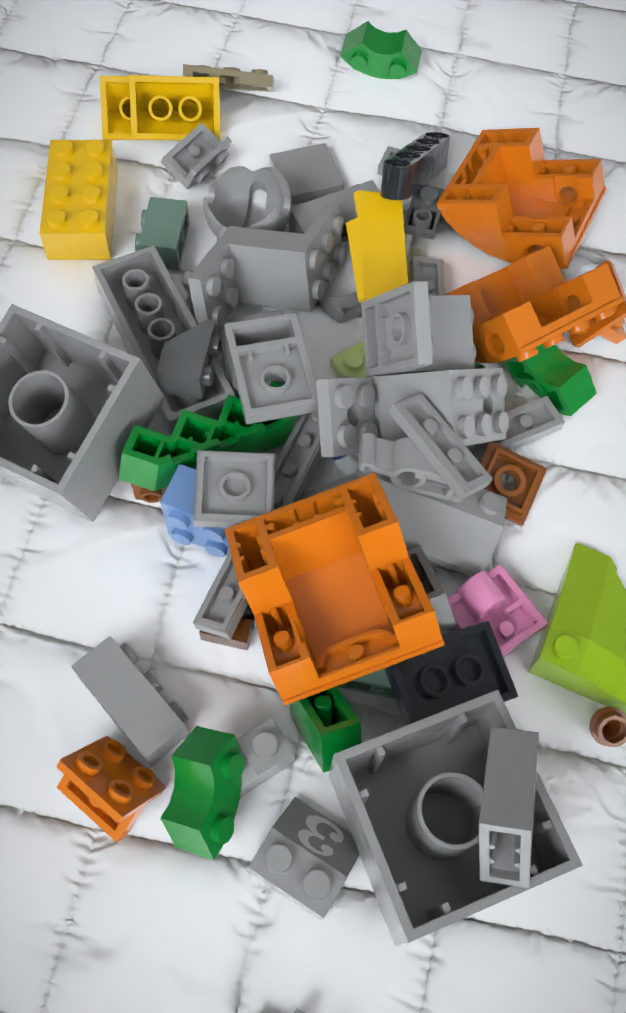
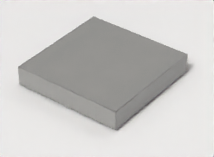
(308, 172)
(232, 487)

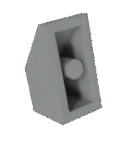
(264, 754)

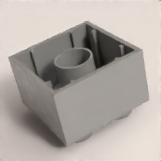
(67, 410)
(417, 817)

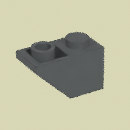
(423, 213)
(187, 361)

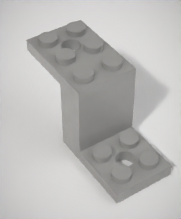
(268, 268)
(417, 331)
(264, 350)
(465, 399)

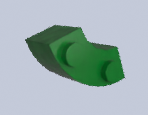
(380, 52)
(555, 376)
(204, 792)

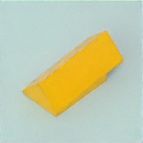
(158, 106)
(377, 245)

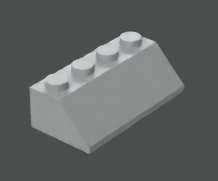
(451, 530)

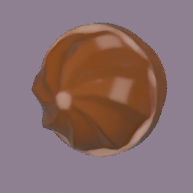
(608, 726)

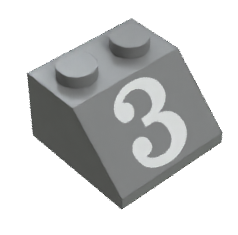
(305, 858)

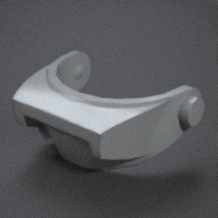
(341, 306)

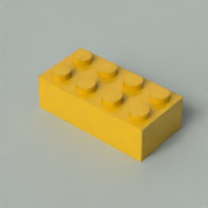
(79, 200)

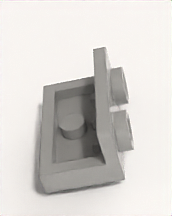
(196, 155)

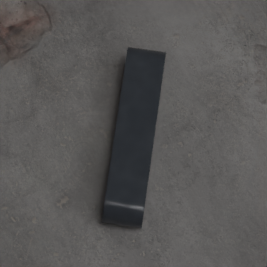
(414, 165)

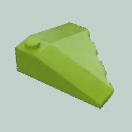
(586, 631)

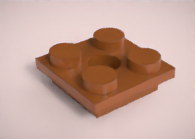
(526, 475)

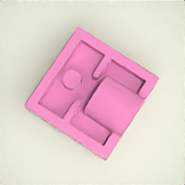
(497, 599)

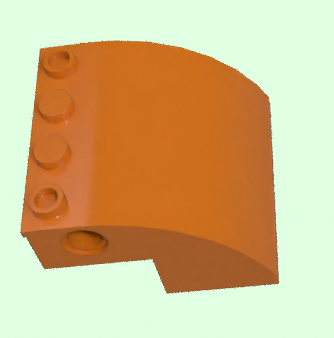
(517, 201)
(534, 306)
(332, 589)

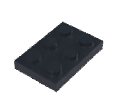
(451, 674)

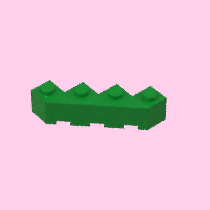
(153, 457)

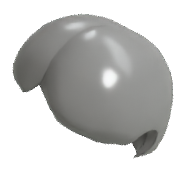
(248, 200)

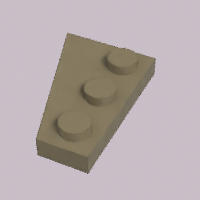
(233, 78)

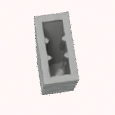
(508, 807)

